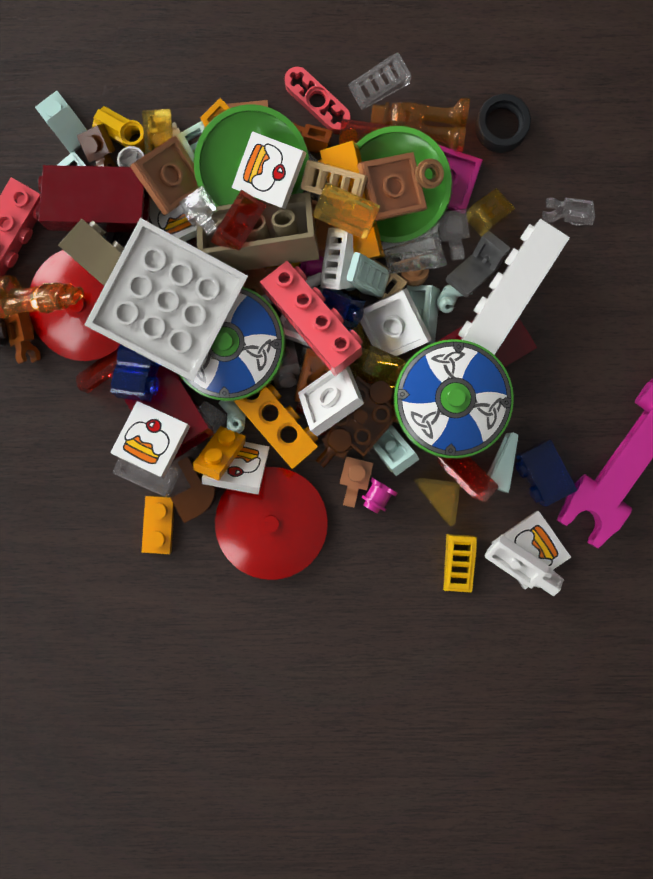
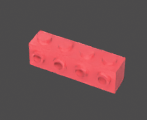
(16, 221)
(312, 318)

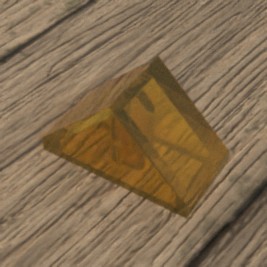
(489, 212)
(377, 366)
(442, 496)

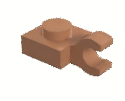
(355, 476)

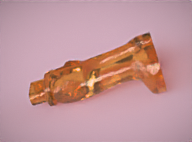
(413, 114)
(40, 298)

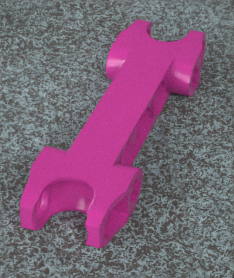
(606, 493)

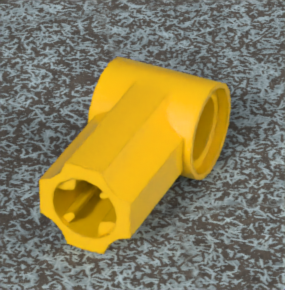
(120, 128)

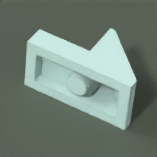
(62, 120)
(395, 451)

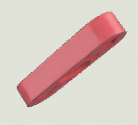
(298, 92)

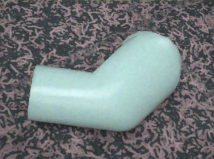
(235, 416)

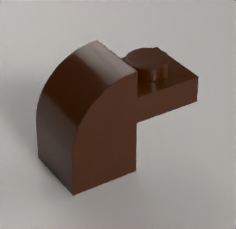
(198, 497)

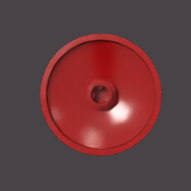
(66, 329)
(272, 531)

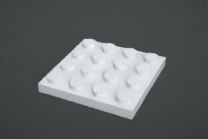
(166, 300)

